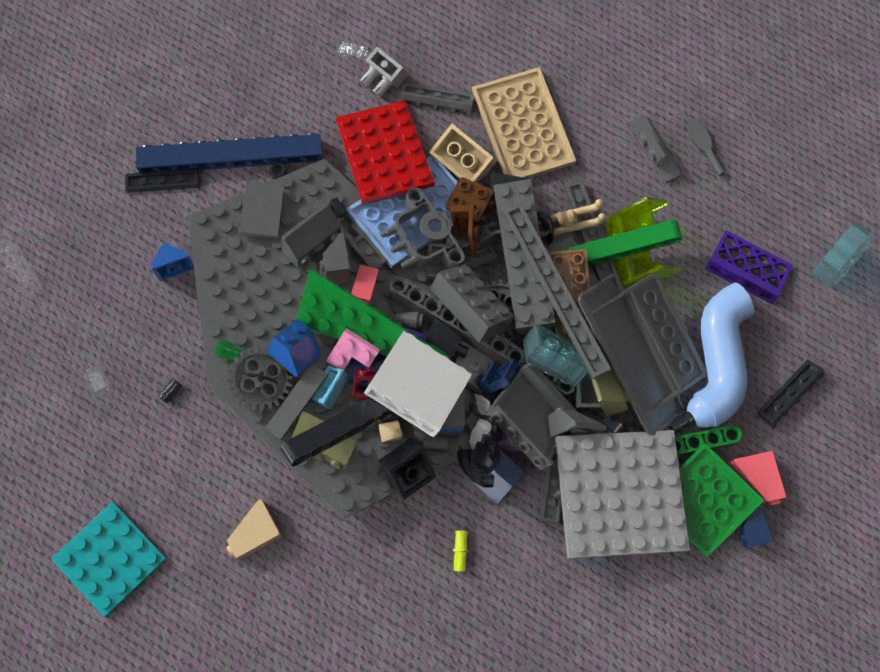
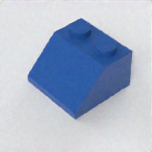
(295, 348)

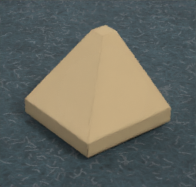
(390, 431)

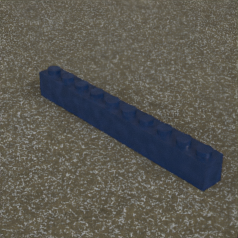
(230, 153)

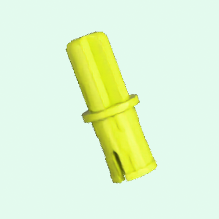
(460, 551)

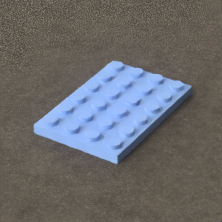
(382, 214)

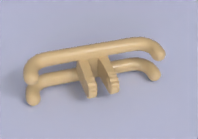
(569, 220)

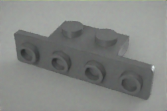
(654, 148)

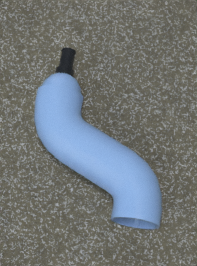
(723, 361)

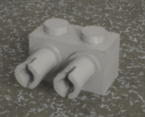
(382, 64)

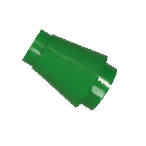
(227, 350)

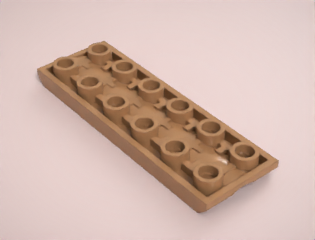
(574, 272)

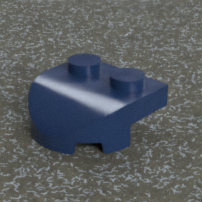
(496, 376)

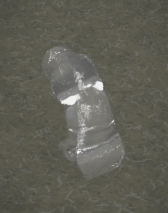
(352, 49)

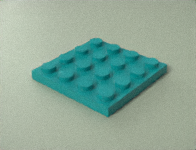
(108, 559)

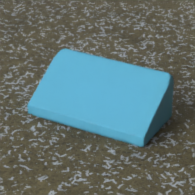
(331, 388)

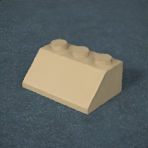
(462, 155)

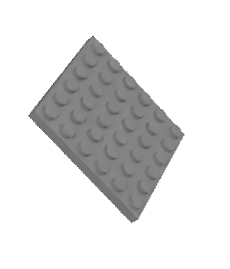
(621, 494)

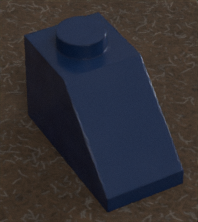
(755, 530)

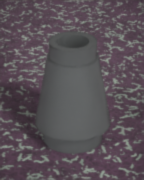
(411, 320)

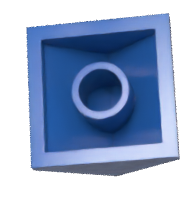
(171, 262)

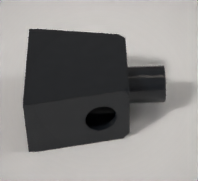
(446, 339)

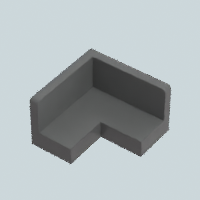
(585, 397)

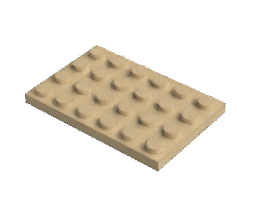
(523, 124)

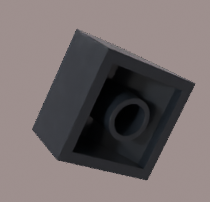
(407, 468)

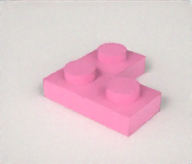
(351, 346)

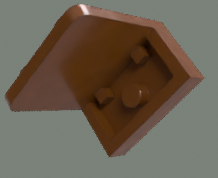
(471, 193)
(465, 223)

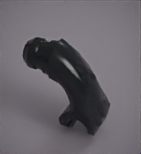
(547, 222)

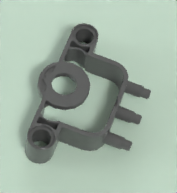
(444, 254)

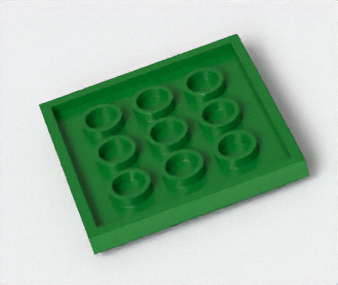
(713, 499)

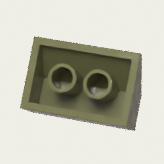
(610, 392)
(338, 455)

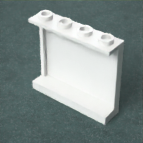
(418, 384)

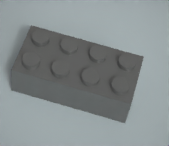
(471, 302)

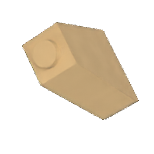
(253, 532)

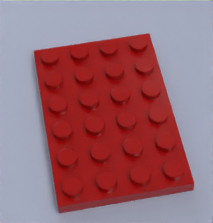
(384, 152)

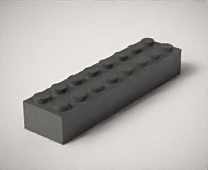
(527, 294)

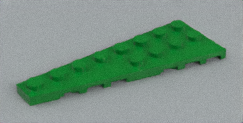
(333, 309)

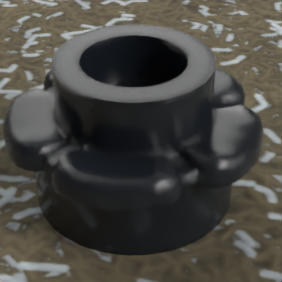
(277, 167)

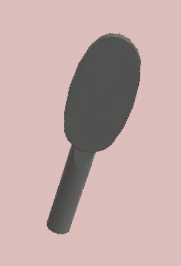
(703, 142)

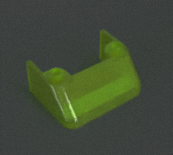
(637, 266)

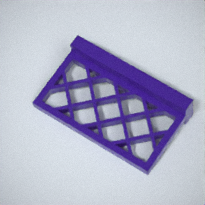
(757, 286)

